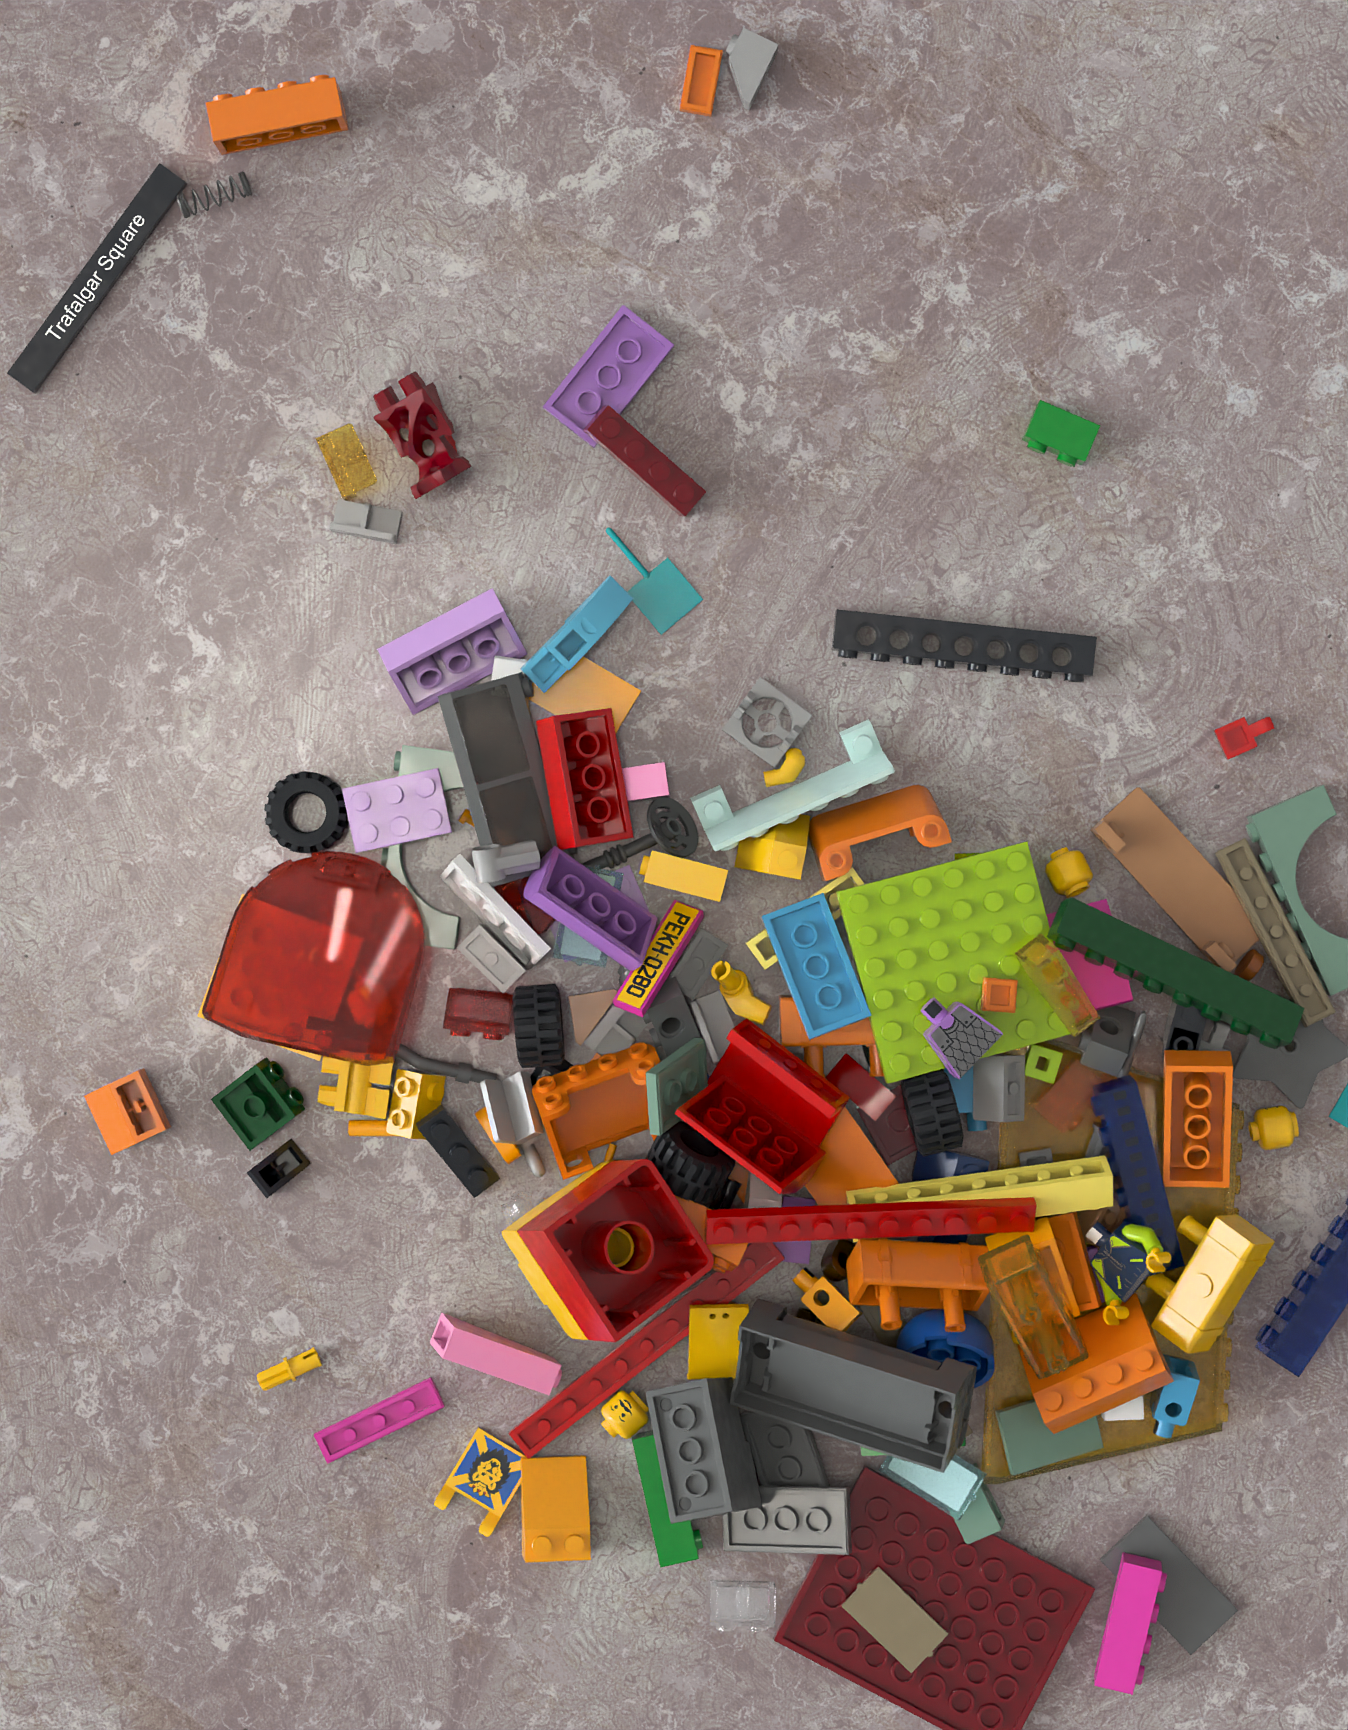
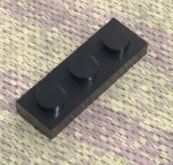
(457, 1151)

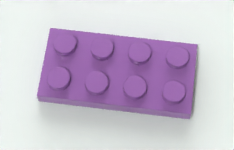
(609, 372)

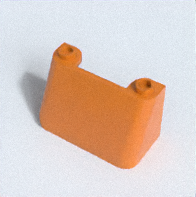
(901, 809)
(848, 1164)

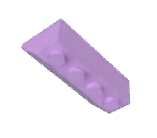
(451, 651)

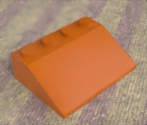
(1120, 1367)

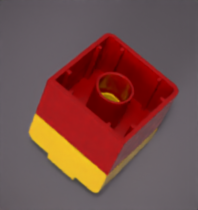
(609, 1249)

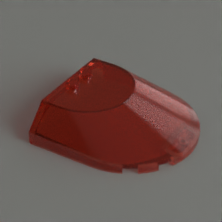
(321, 960)

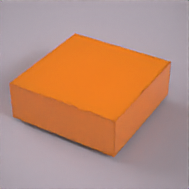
(999, 995)

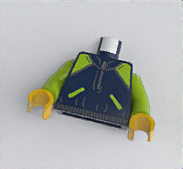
(1125, 1263)

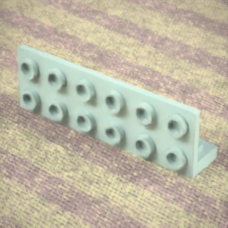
(866, 766)

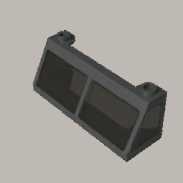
(501, 764)

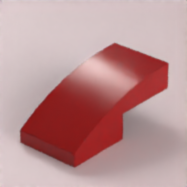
(860, 1087)

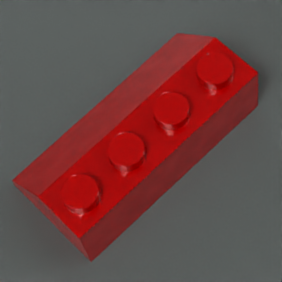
(584, 778)

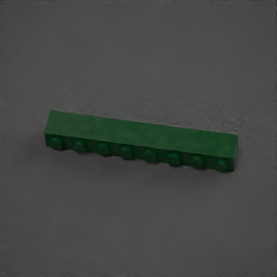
(1175, 973)

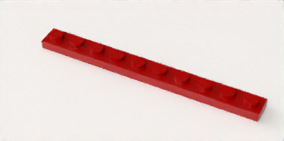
(869, 1220)
(639, 1350)

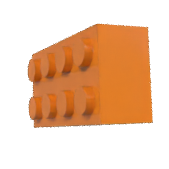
(276, 114)
(1196, 1118)

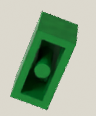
(1060, 433)

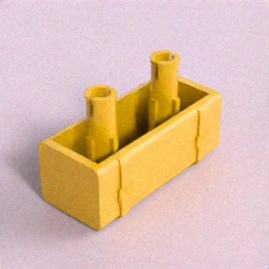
(1211, 1281)

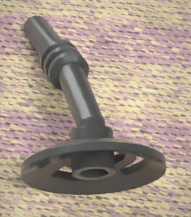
(660, 835)

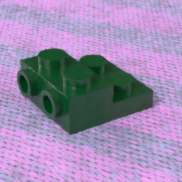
(259, 1103)

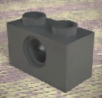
(671, 1018)
(1107, 1040)

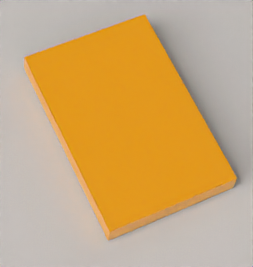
(588, 689)

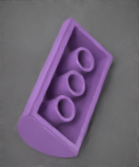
(591, 908)

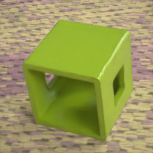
(1051, 1065)

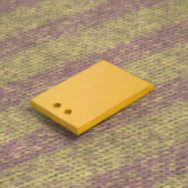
(714, 1340)

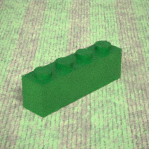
(674, 1541)

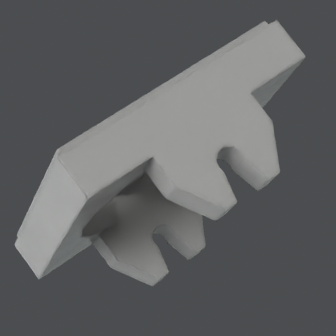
(735, 728)

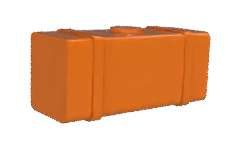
(794, 1034)
(917, 1276)

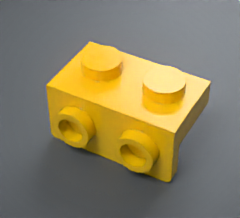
(412, 1100)

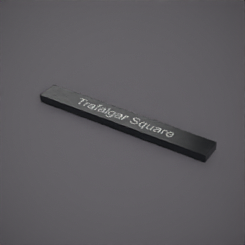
(97, 278)

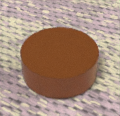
(1250, 965)

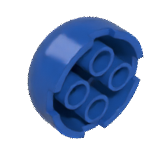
(927, 1338)

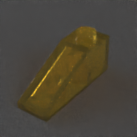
(1057, 984)

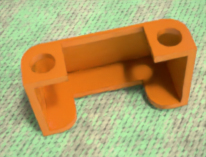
(595, 1104)

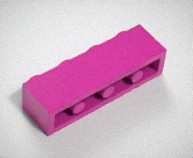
(1128, 1623)

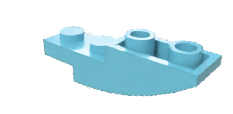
(577, 635)

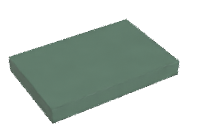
(674, 1083)
(1031, 1443)

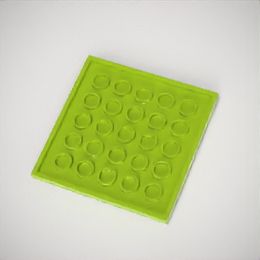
(938, 939)

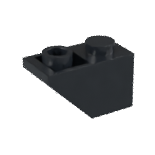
(1183, 1028)

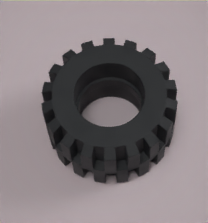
(278, 809)
(538, 1025)
(932, 1112)
(690, 1163)

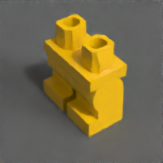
(355, 1089)

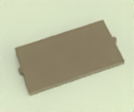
(894, 1619)

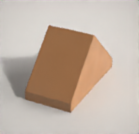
(588, 1010)

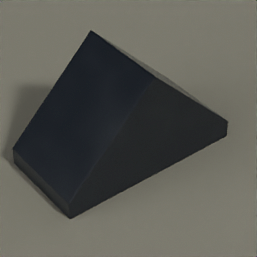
(278, 1168)

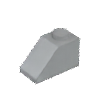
(749, 63)

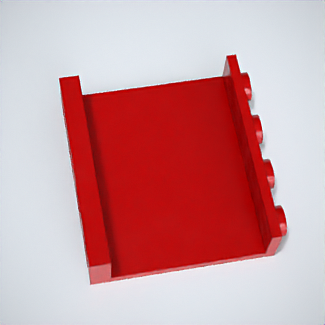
(780, 1081)

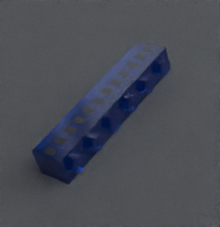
(1135, 1161)

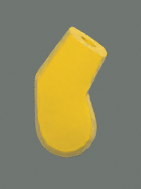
(739, 993)

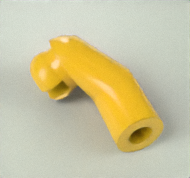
(789, 770)

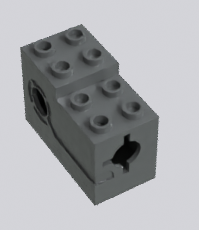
(702, 1450)

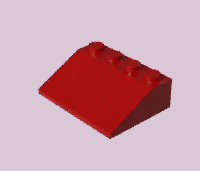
(753, 1135)

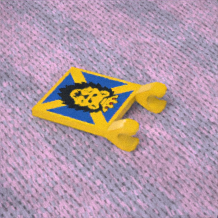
(486, 1475)

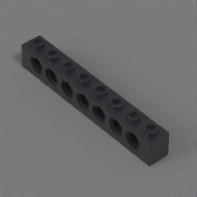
(1078, 647)

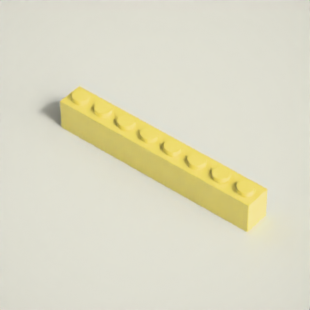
(1055, 1186)

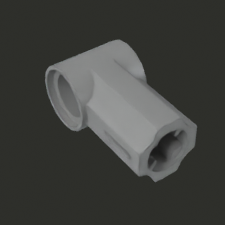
(496, 861)

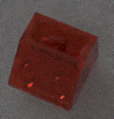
(478, 1012)

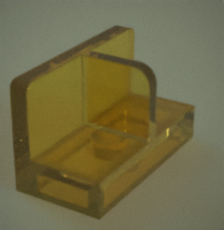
(347, 461)

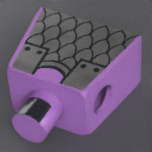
(958, 1035)

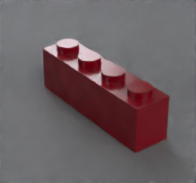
(644, 460)

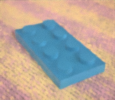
(816, 966)

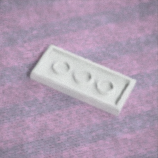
(494, 912)

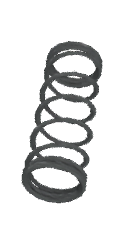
(185, 208)

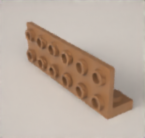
(1177, 878)

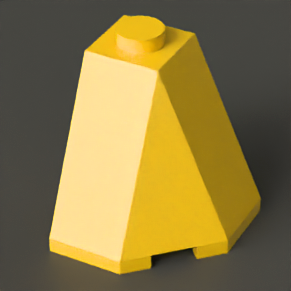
(777, 851)

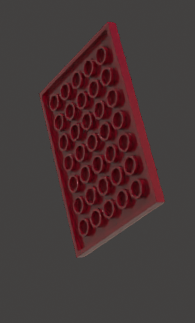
(995, 1601)

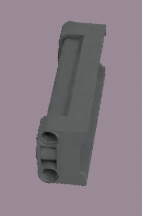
(852, 1387)

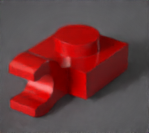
(1239, 736)

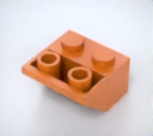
(127, 1111)

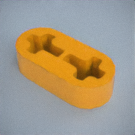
(509, 1152)

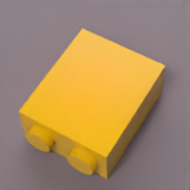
(683, 875)

